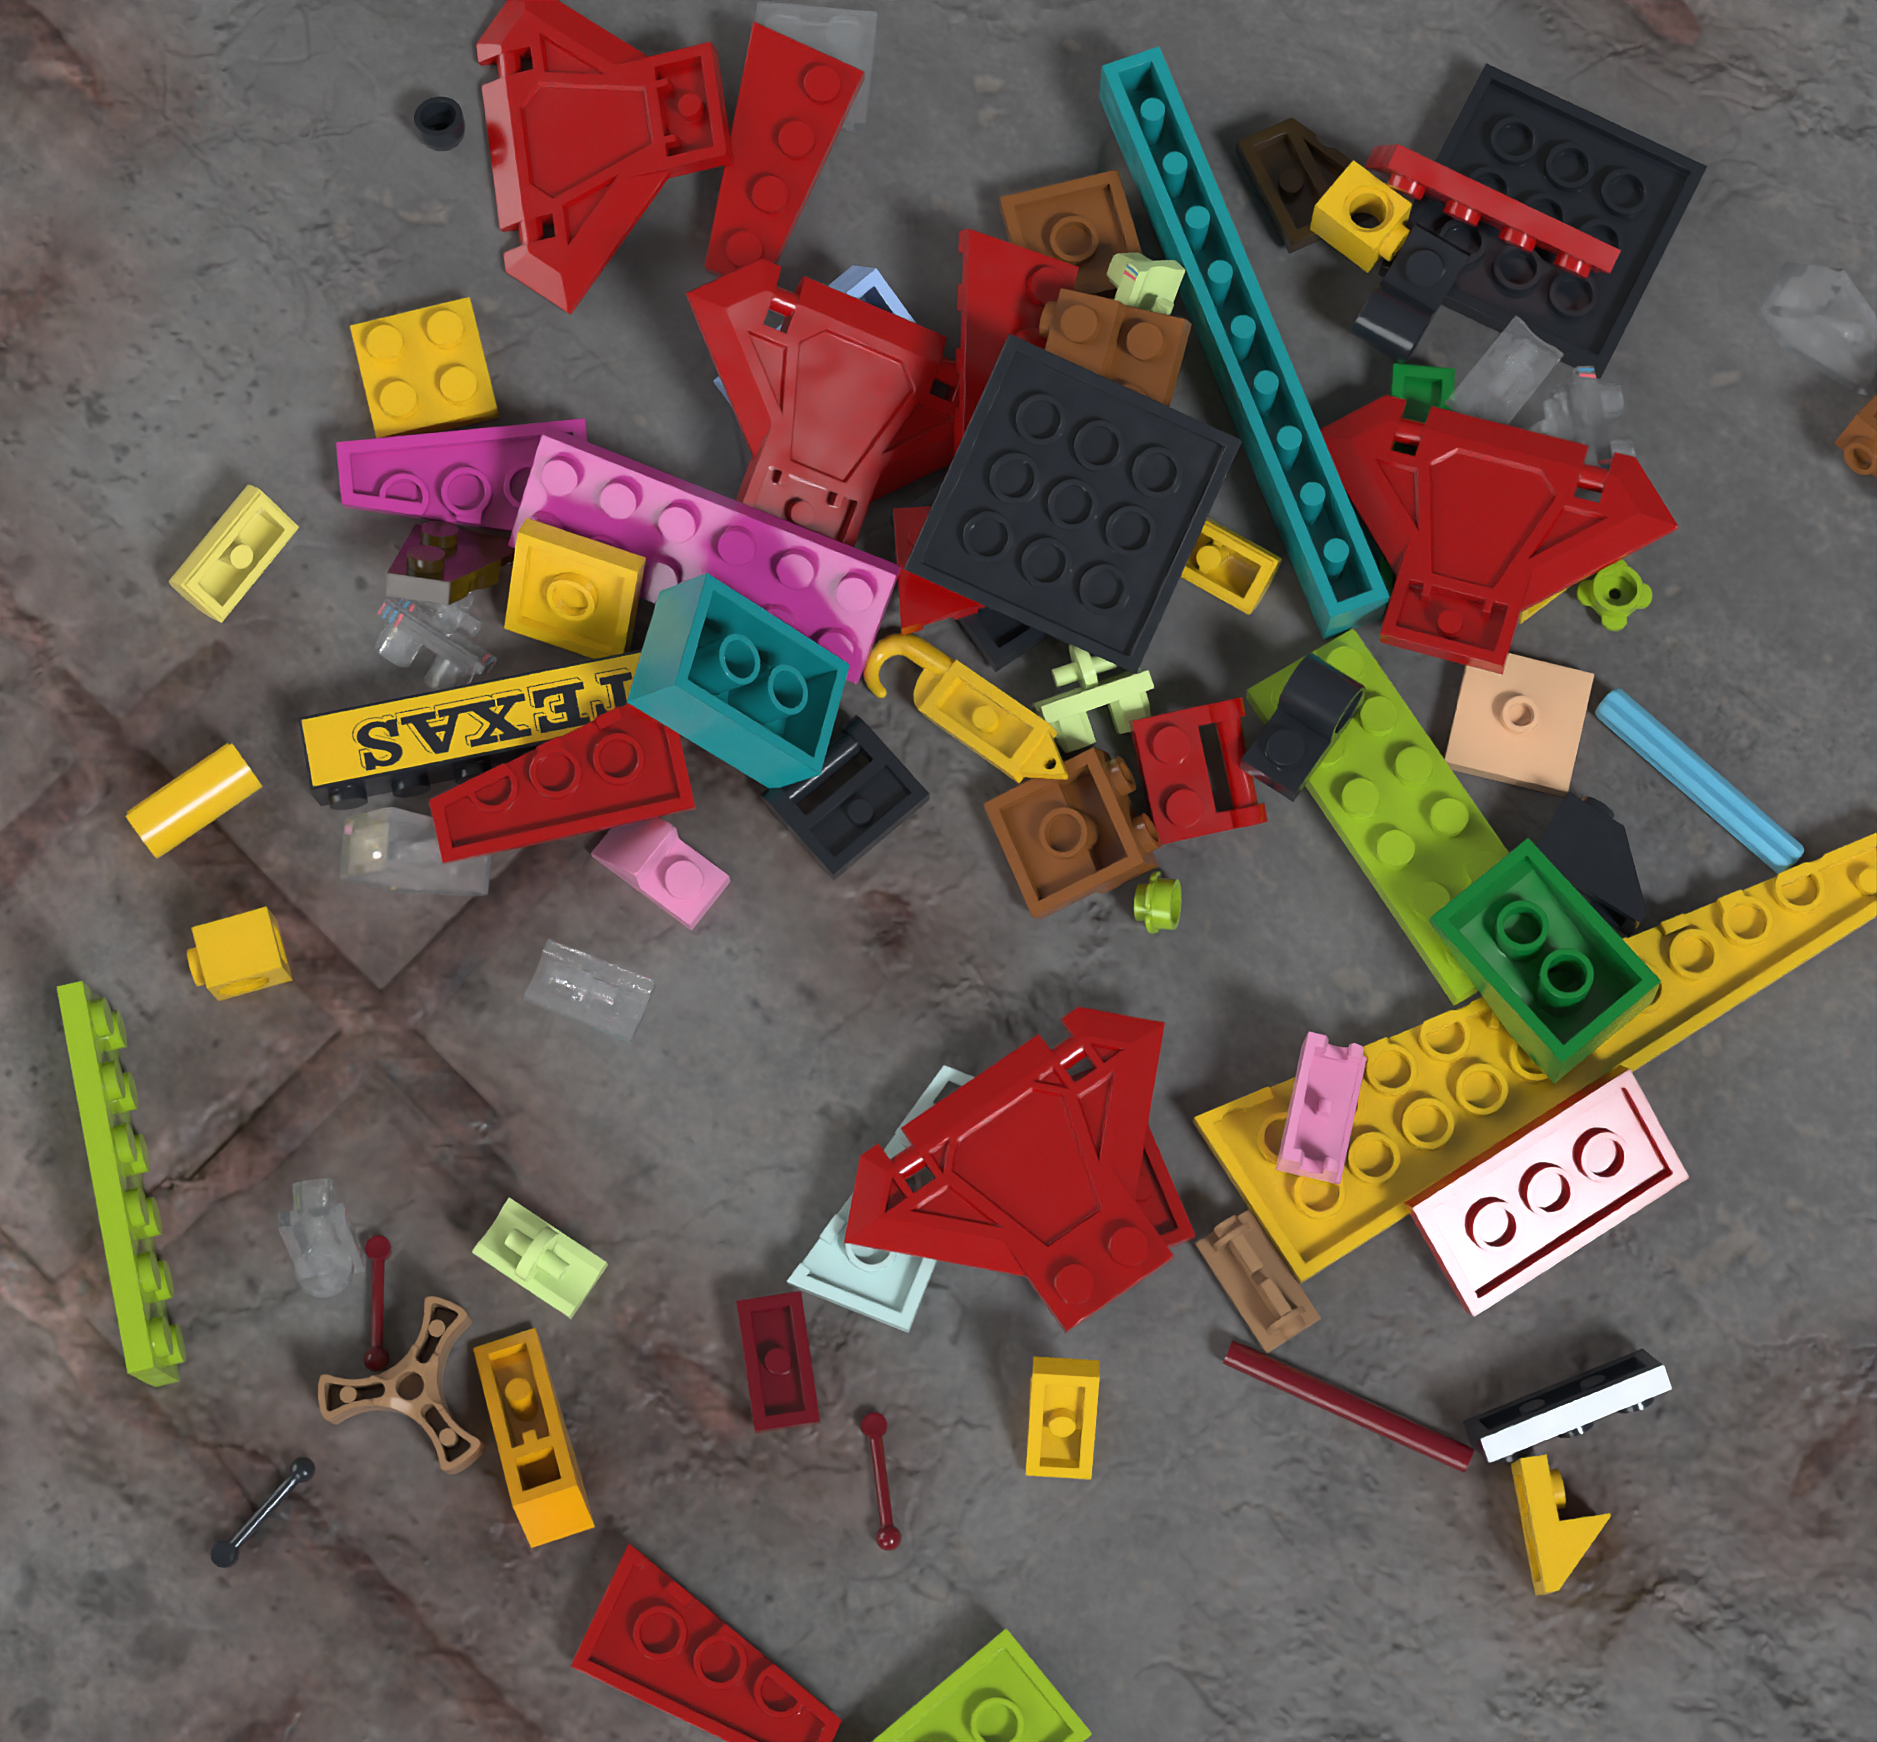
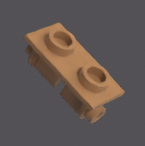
(1257, 1280)

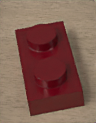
(778, 1362)

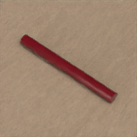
(1348, 1406)

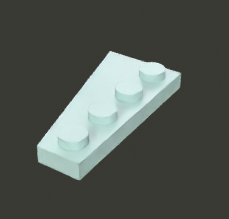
(868, 1279)

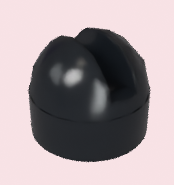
(440, 123)

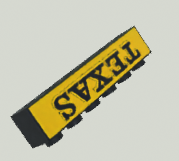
(454, 730)

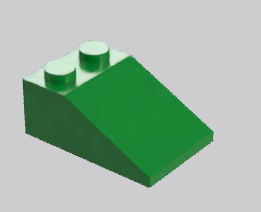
(1544, 960)

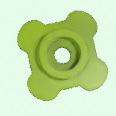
(1615, 577)

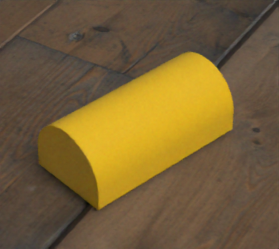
(1231, 567)
(193, 800)

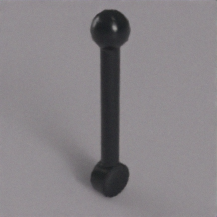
(226, 1553)

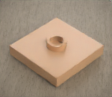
(1520, 724)

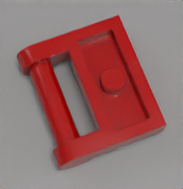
(1177, 773)

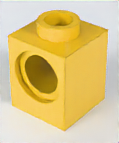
(1362, 193)
(239, 954)

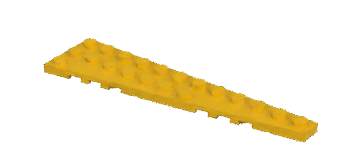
(1466, 1084)

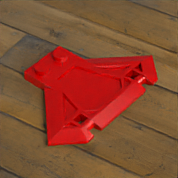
(588, 137)
(829, 400)
(1483, 522)
(1031, 1170)

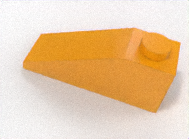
(532, 1439)

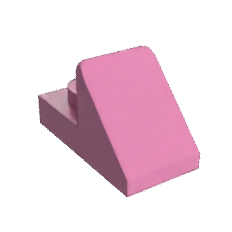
(663, 868)

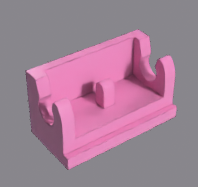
(1321, 1109)

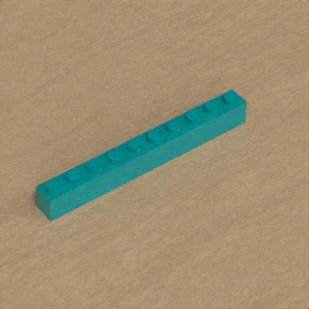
(1243, 345)

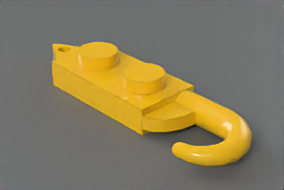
(972, 710)

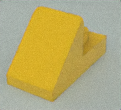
(1062, 1417)
(1551, 1544)

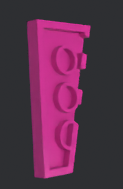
(447, 475)

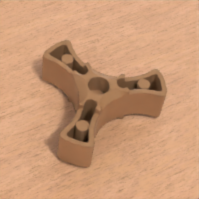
(413, 1388)

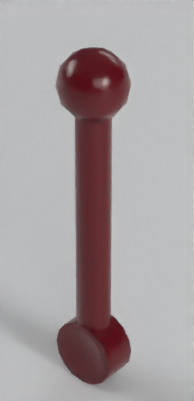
(378, 1250)
(875, 1427)

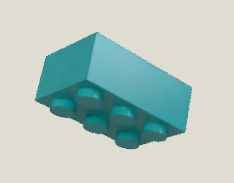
(739, 682)

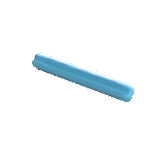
(1699, 781)

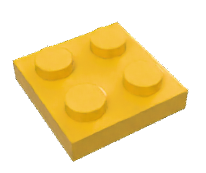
(425, 370)
(573, 591)

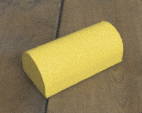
(233, 554)

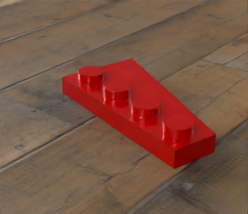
(584, 782)

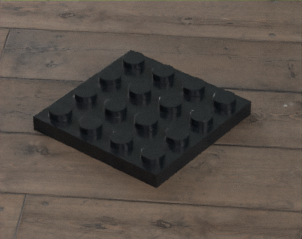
(1577, 173)
(1072, 503)

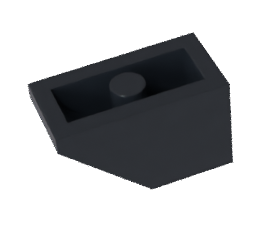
(1596, 860)

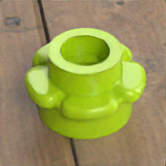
(1158, 903)

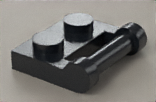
(858, 811)

